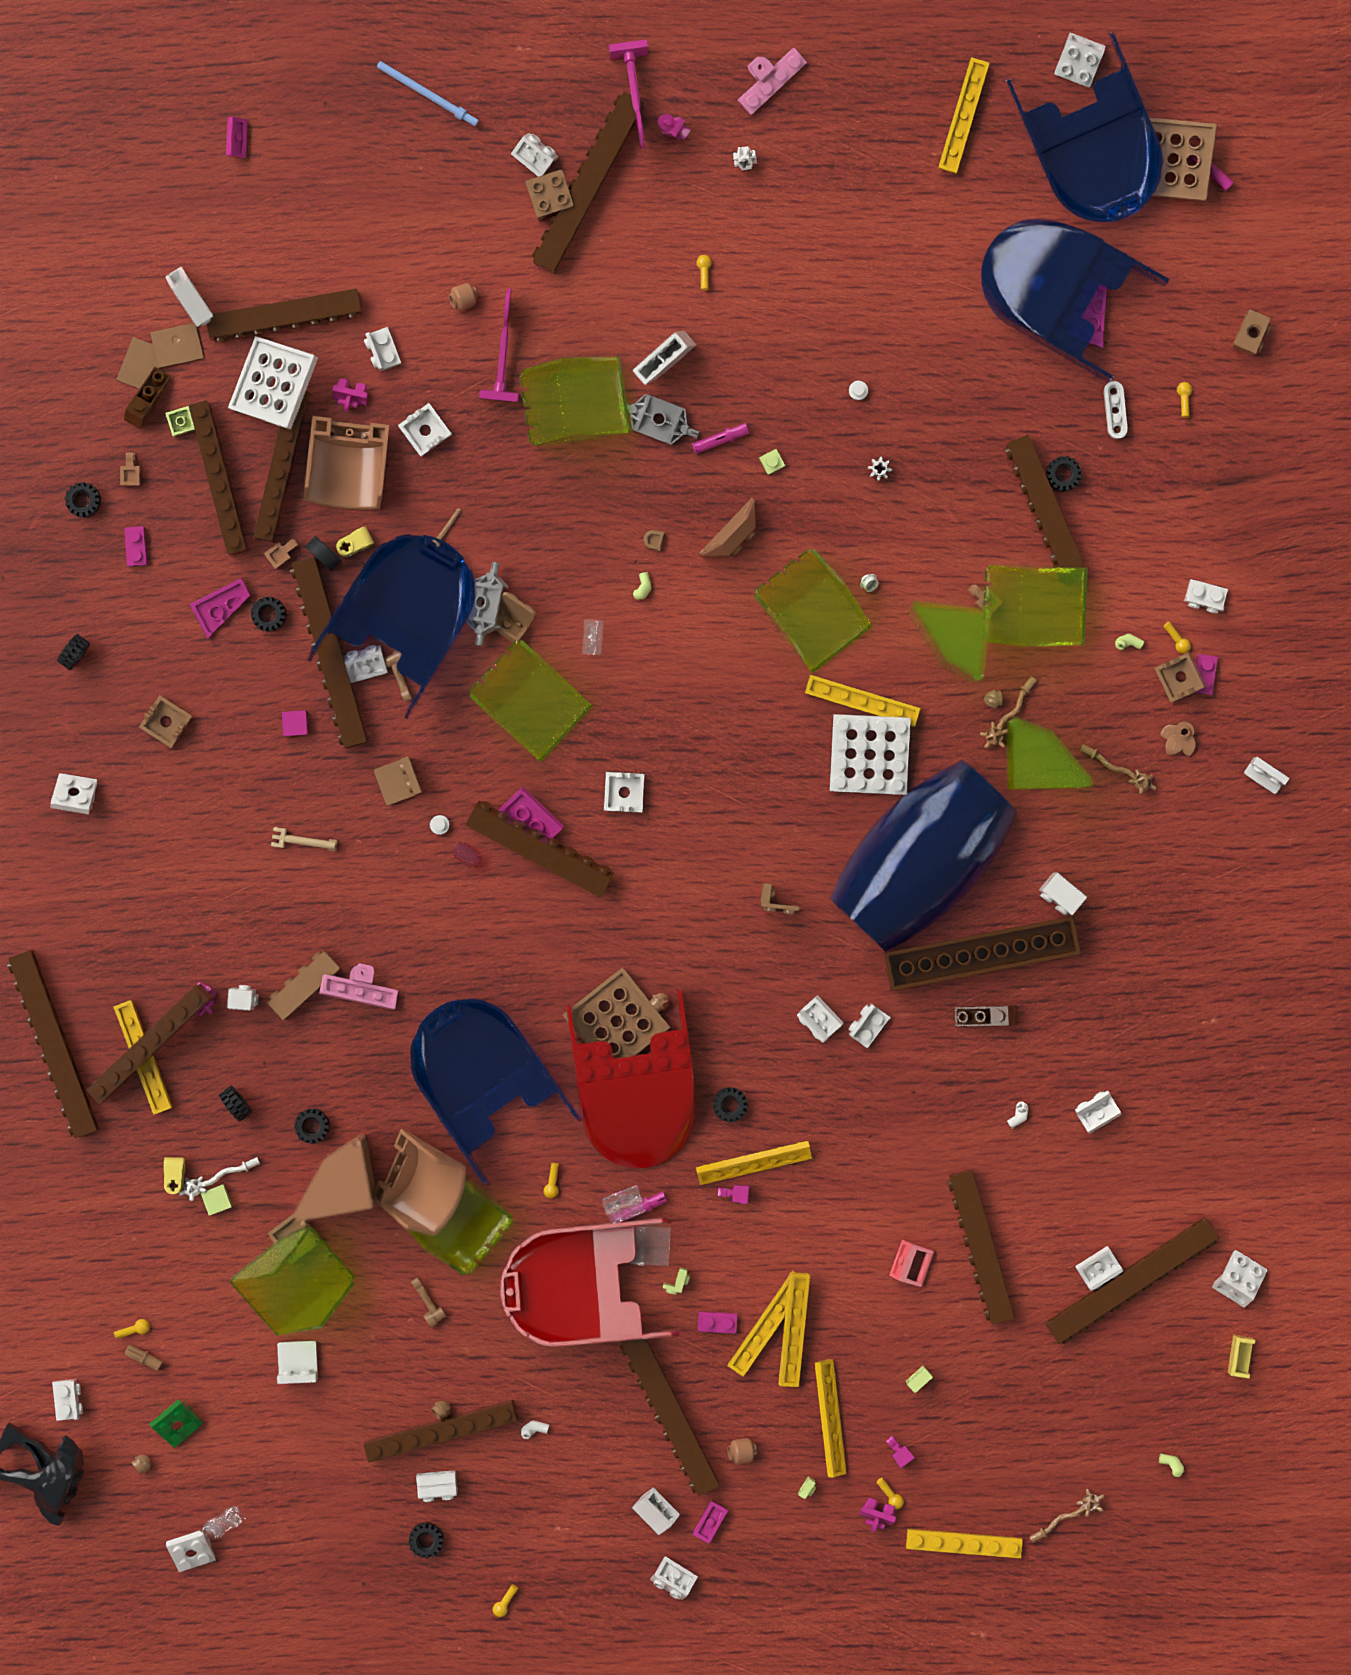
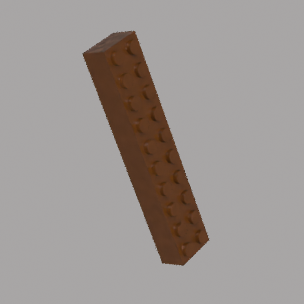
(981, 953)

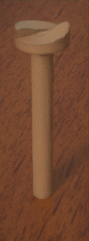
(447, 526)

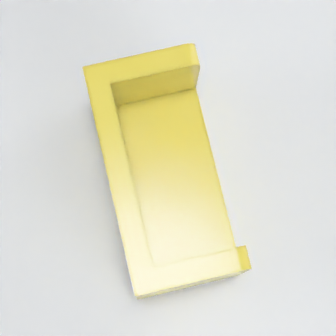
(1240, 1356)

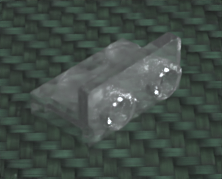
(623, 1204)

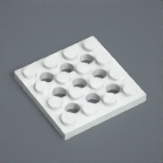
(254, 366)
(878, 783)

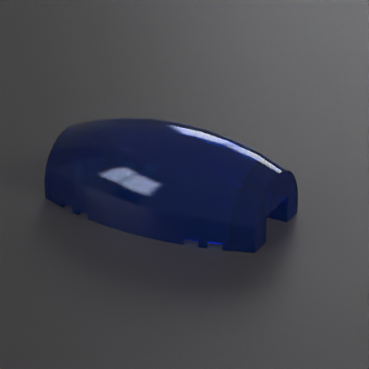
(923, 855)

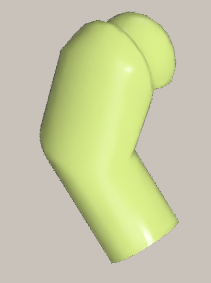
(644, 588)
(1127, 640)
(1174, 1462)

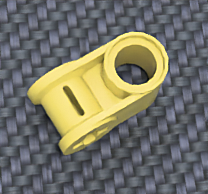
(359, 541)
(174, 1170)

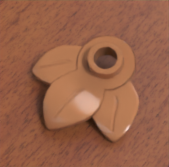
(1177, 741)

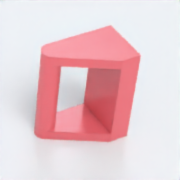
(904, 1261)

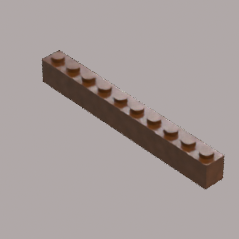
(587, 184)
(330, 653)
(53, 1044)
(1132, 1279)
(670, 1415)

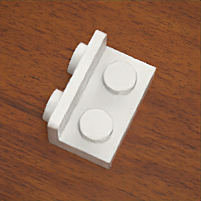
(534, 154)
(383, 349)
(1206, 596)
(365, 663)
(1265, 775)
(868, 1025)
(66, 1399)
(673, 1579)

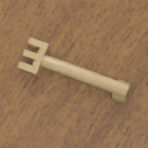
(284, 838)

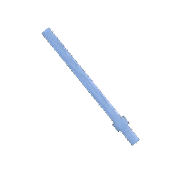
(460, 112)

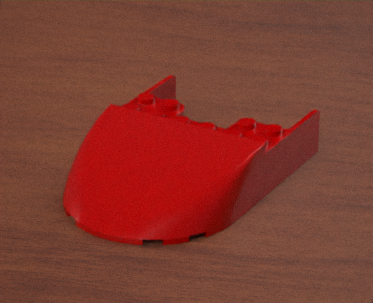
(637, 1105)
(567, 1286)

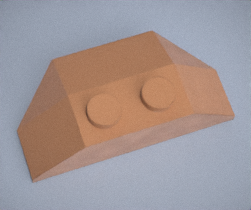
(737, 530)

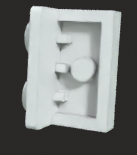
(819, 1019)
(1097, 1111)
(1099, 1268)

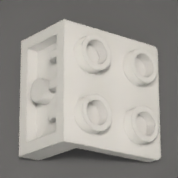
(1079, 59)
(1240, 1279)
(297, 1362)

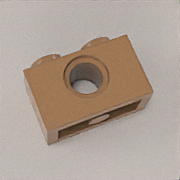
(1252, 321)

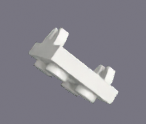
(412, 425)
(633, 782)
(80, 803)
(195, 1541)

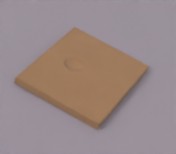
(176, 345)
(137, 363)

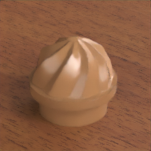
(993, 699)
(660, 1002)
(441, 1410)
(142, 1463)

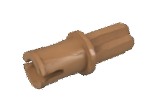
(143, 1357)

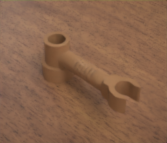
(391, 661)
(434, 1314)

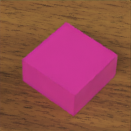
(295, 723)

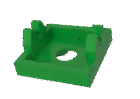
(179, 1412)

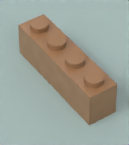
(304, 985)

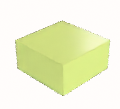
(180, 421)
(216, 1199)
(919, 1379)

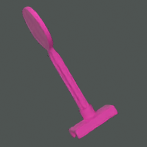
(629, 52)
(499, 391)

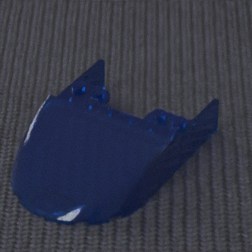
(1103, 156)
(1045, 276)
(411, 601)
(473, 1063)

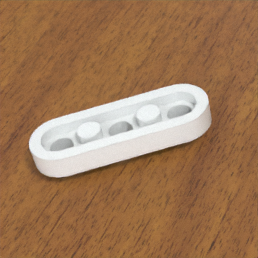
(1119, 402)

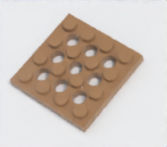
(1204, 152)
(634, 996)

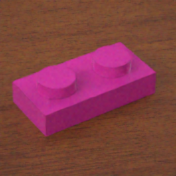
(236, 137)
(135, 546)
(1207, 668)
(717, 1322)
(710, 1521)

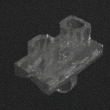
(592, 637)

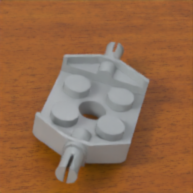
(674, 419)
(484, 618)

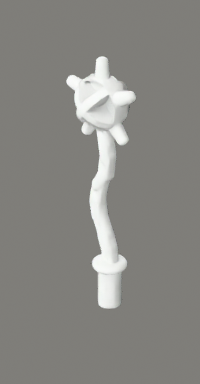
(195, 1187)

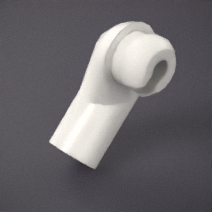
(1020, 1115)
(532, 1427)

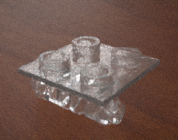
(652, 1246)
(217, 1528)

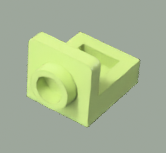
(682, 1279)

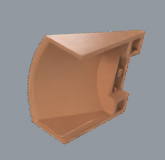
(346, 464)
(421, 1186)

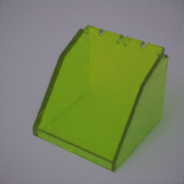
(574, 400)
(1036, 605)
(812, 609)
(954, 635)
(529, 699)
(1040, 759)
(469, 1230)
(295, 1283)

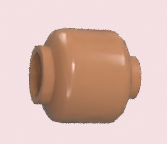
(463, 297)
(741, 1451)

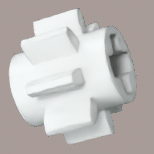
(744, 158)
(883, 465)

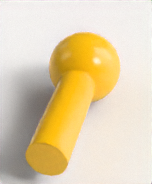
(704, 263)
(1184, 390)
(1182, 645)
(551, 1190)
(141, 1327)
(894, 1499)
(500, 1608)

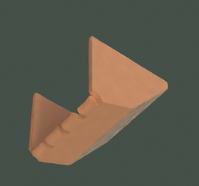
(341, 1184)

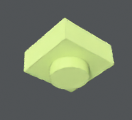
(772, 462)
(807, 1488)

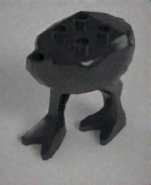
(57, 1473)

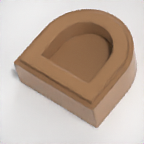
(653, 540)

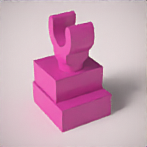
(739, 1193)
(901, 1455)

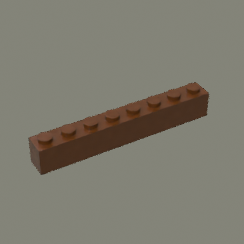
(284, 314)
(279, 476)
(218, 478)
(1043, 503)
(539, 848)
(149, 1043)
(981, 1247)
(440, 1431)

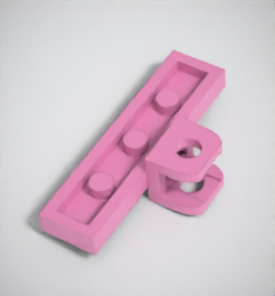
(769, 78)
(359, 988)

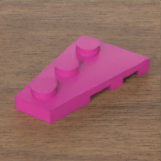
(1095, 314)
(219, 605)
(528, 809)

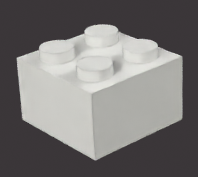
(1062, 893)

